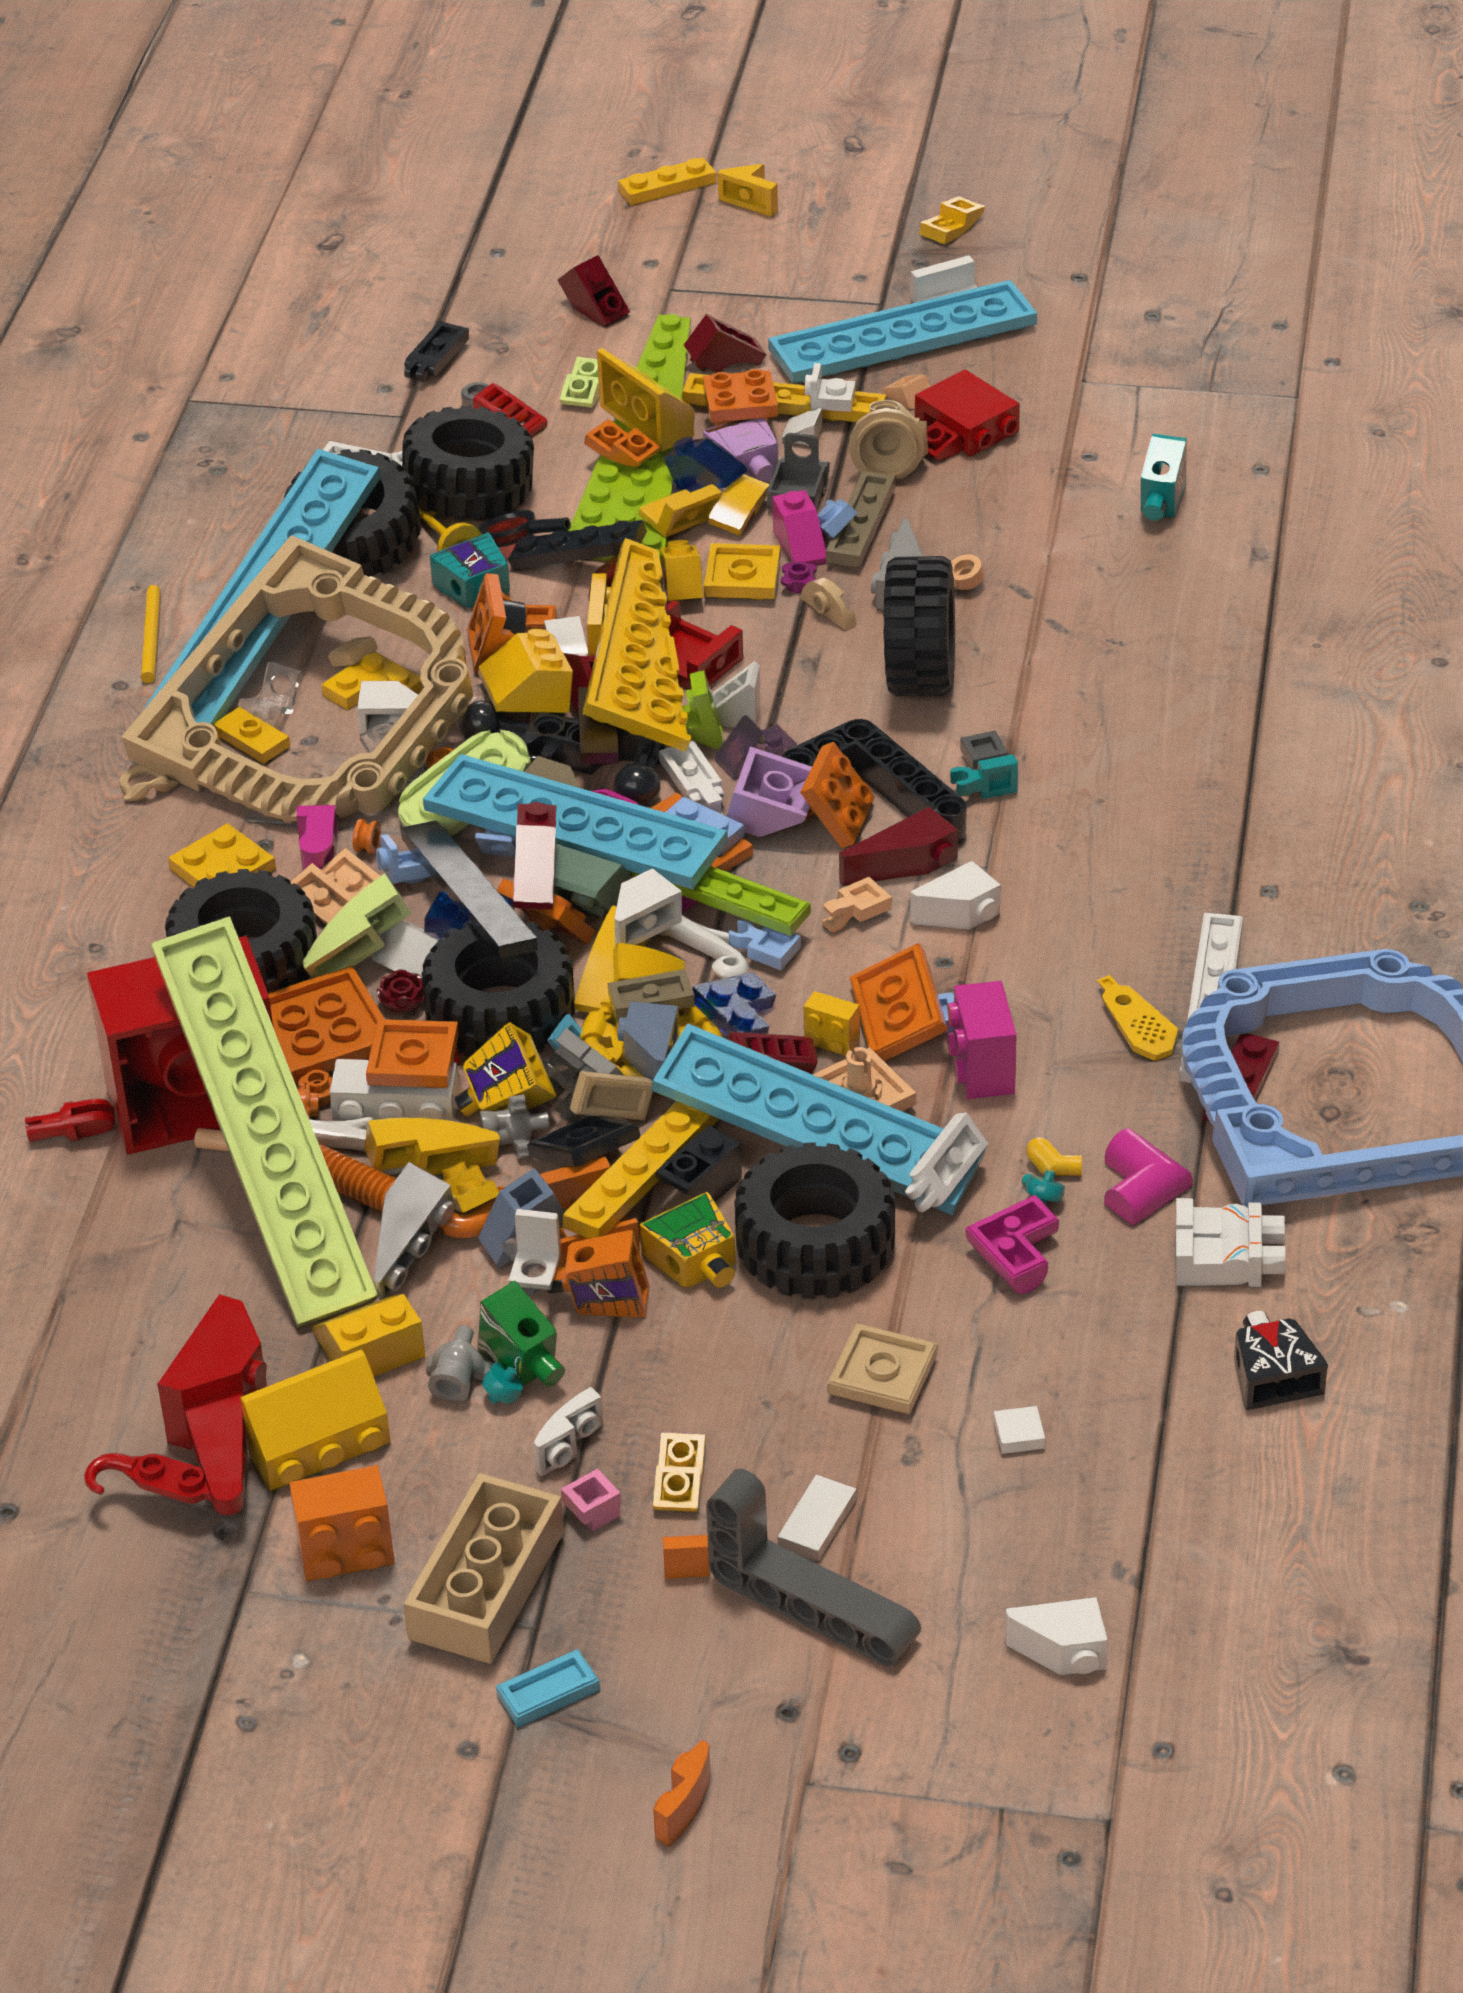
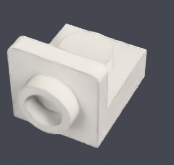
(829, 394)

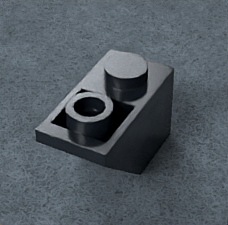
(704, 1165)

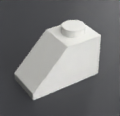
(382, 703)
(956, 899)
(646, 907)
(1059, 1635)

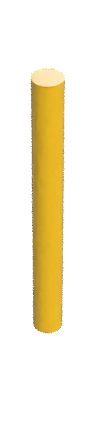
(150, 635)

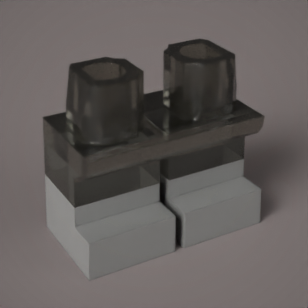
(564, 1070)

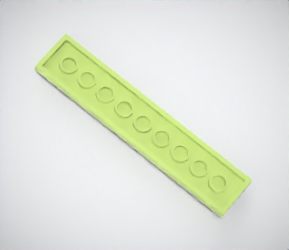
(264, 1122)

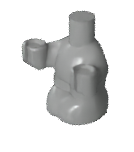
(514, 1124)
(453, 1366)

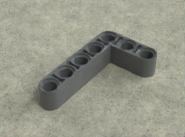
(795, 1585)

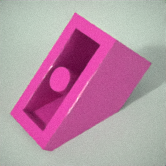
(798, 527)

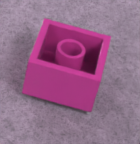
(982, 1040)

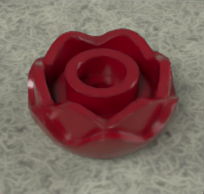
(401, 991)

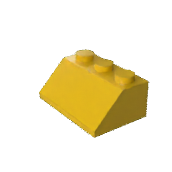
(642, 402)
(528, 674)
(315, 1420)

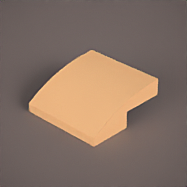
(334, 883)

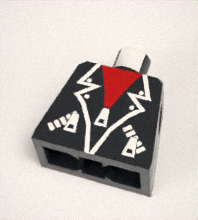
(1276, 1362)

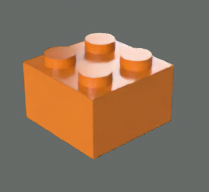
(342, 1523)

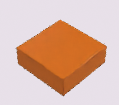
(538, 614)
(686, 1556)

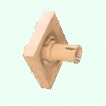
(866, 1071)

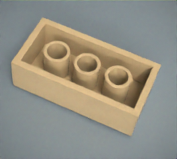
(484, 1568)

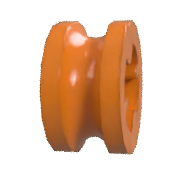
(366, 836)

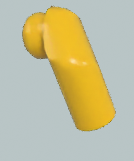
(1045, 1157)

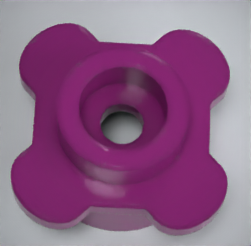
(797, 575)

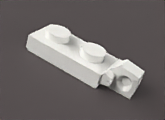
(693, 775)

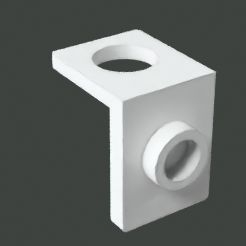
(536, 1243)

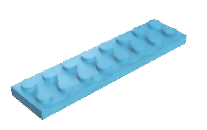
(903, 331)
(585, 820)
(796, 1107)

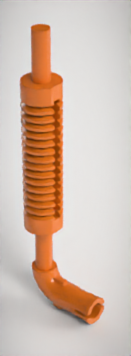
(370, 1186)

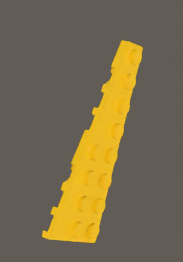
(636, 657)

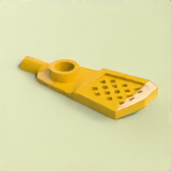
(1138, 1021)

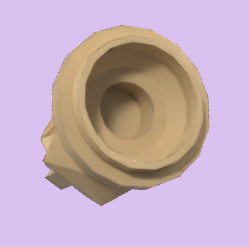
(888, 440)

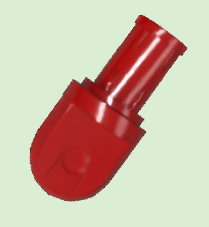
(73, 1120)

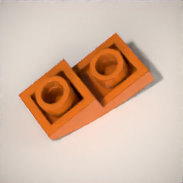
(619, 446)
(689, 1785)

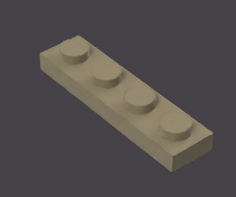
(870, 502)

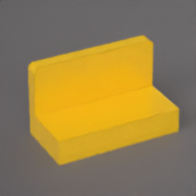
(680, 510)

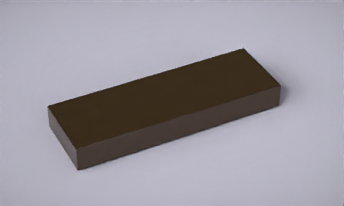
(596, 738)

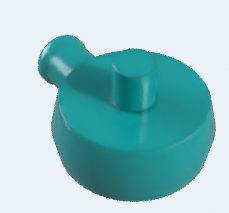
(1044, 1187)
(502, 1384)

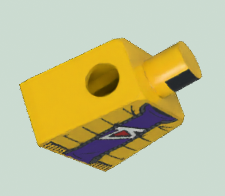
(503, 1069)

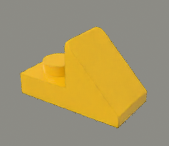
(748, 189)

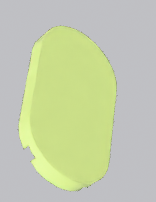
(498, 748)

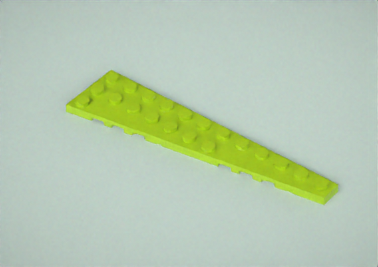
(620, 490)

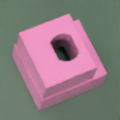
(593, 1499)

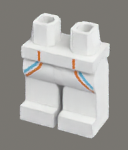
(1226, 1244)

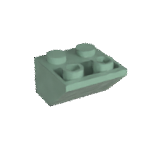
(588, 880)

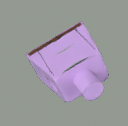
(750, 443)

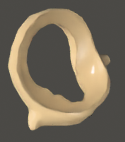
(140, 790)

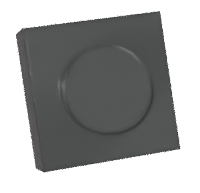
(982, 747)

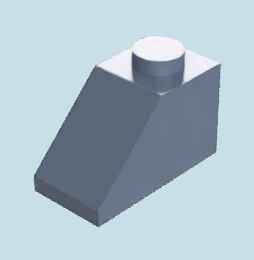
(648, 1035)

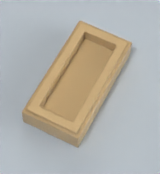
(612, 1095)

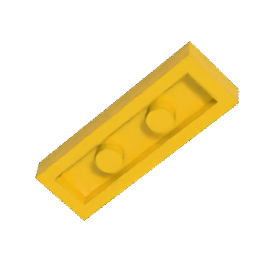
(667, 181)
(597, 608)

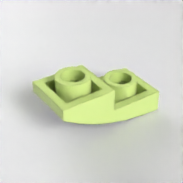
(582, 385)

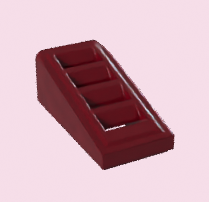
(789, 1049)

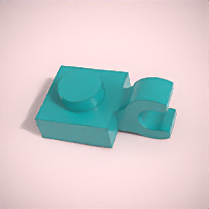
(992, 779)

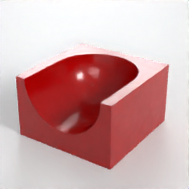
(147, 1056)

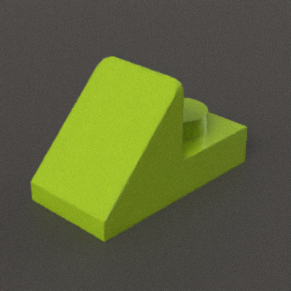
(703, 718)

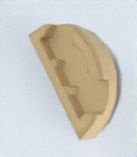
(826, 599)

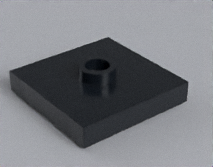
(583, 1140)

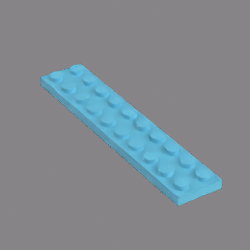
(313, 510)

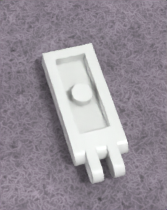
(945, 1162)

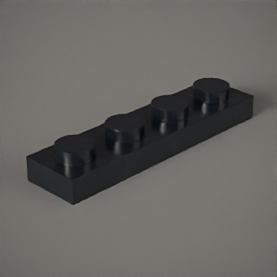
(574, 545)

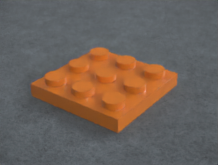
(324, 1021)

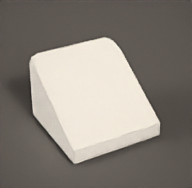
(805, 423)

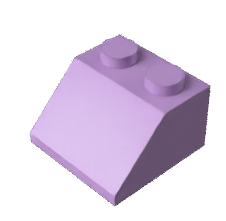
(769, 793)

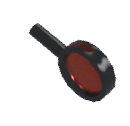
(513, 525)

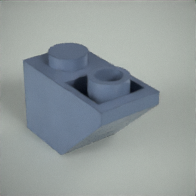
(525, 1193)

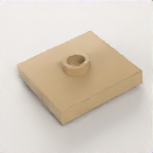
(882, 1368)

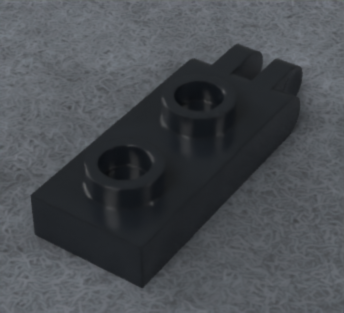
(435, 351)

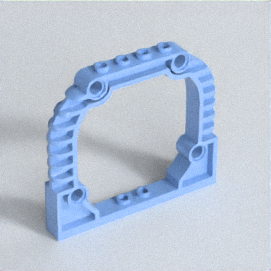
(1257, 1152)

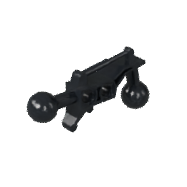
(558, 740)

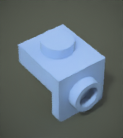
(399, 865)

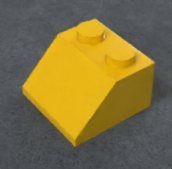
(384, 1330)

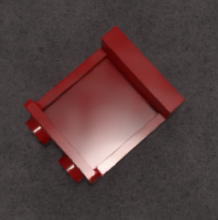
(970, 409)
(701, 649)

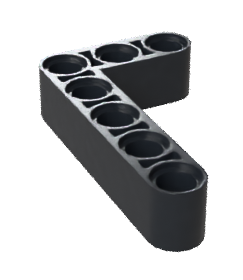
(888, 770)

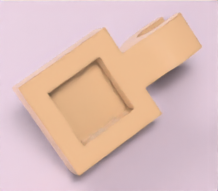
(858, 900)

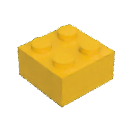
(832, 1023)

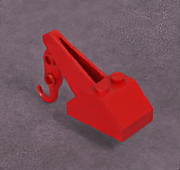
(202, 1414)

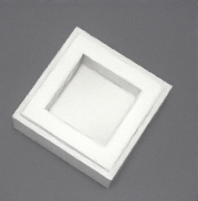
(1019, 1429)

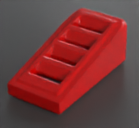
(501, 400)

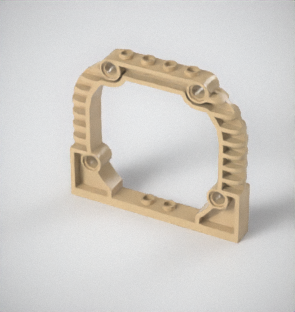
(292, 582)

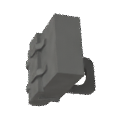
(799, 472)

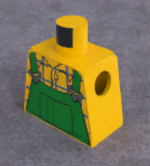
(691, 1243)

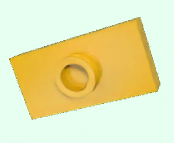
(251, 735)

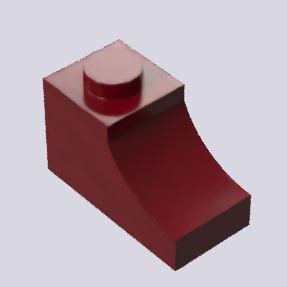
(720, 345)

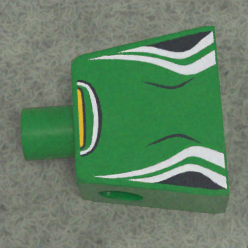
(518, 1336)

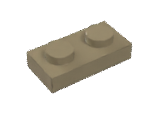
(662, 988)

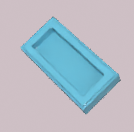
(547, 1688)

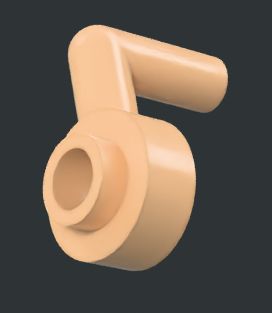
(967, 572)

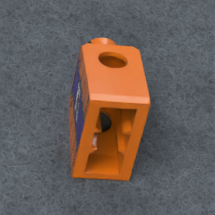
(605, 1276)

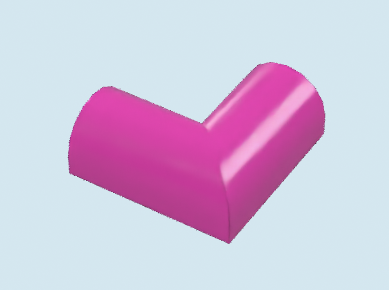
(1149, 1174)
(1007, 1242)

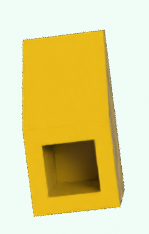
(681, 570)

